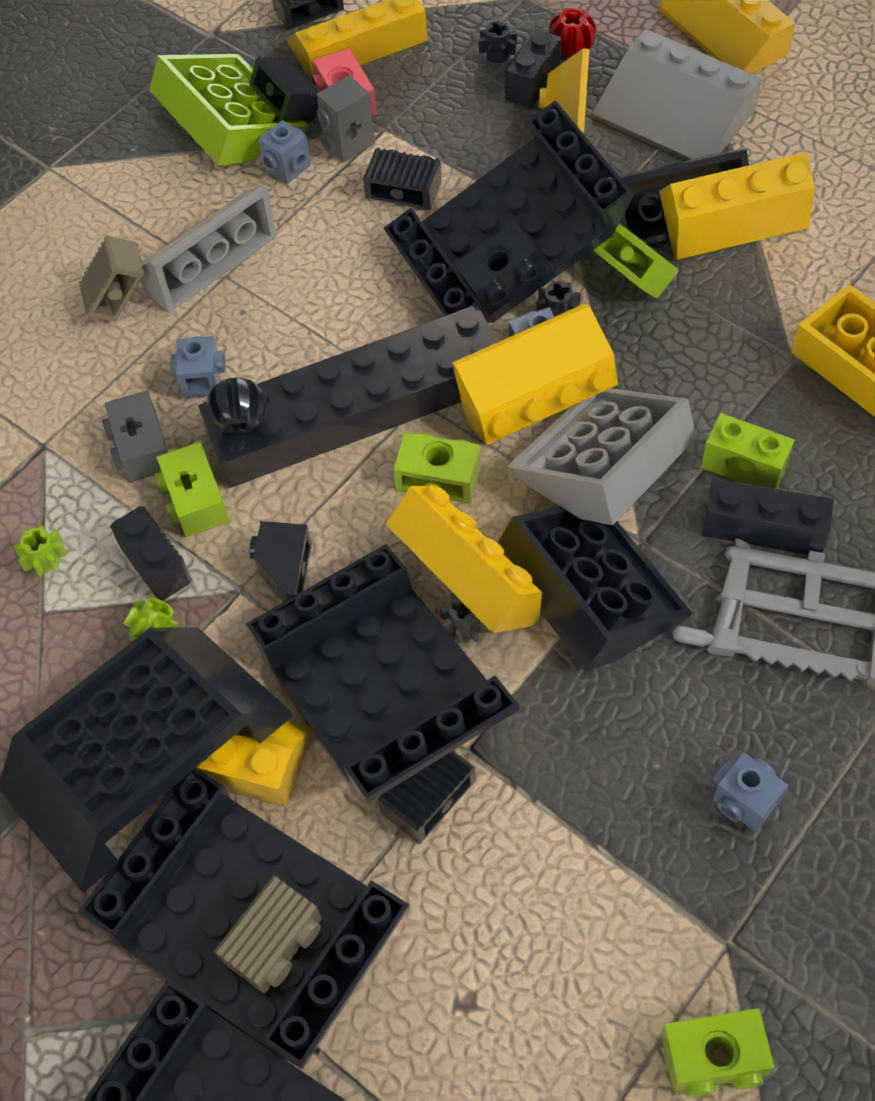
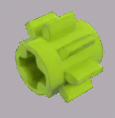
(40, 550)
(151, 614)

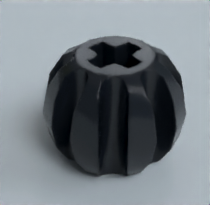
(236, 405)

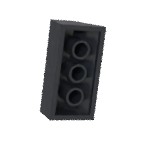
(645, 212)

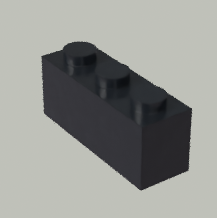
(767, 517)

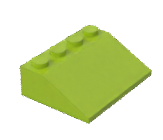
(216, 104)

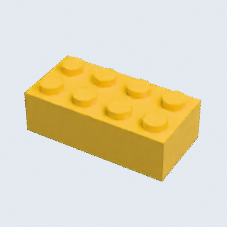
(841, 344)

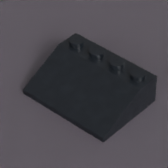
(593, 584)

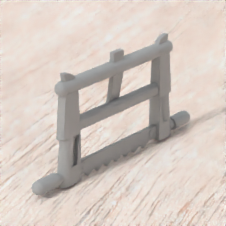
(725, 636)

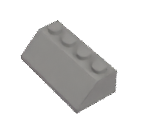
(210, 249)

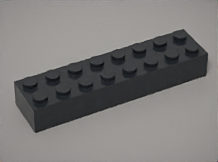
(352, 396)

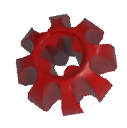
(575, 30)

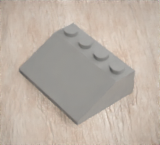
(677, 98)
(606, 452)

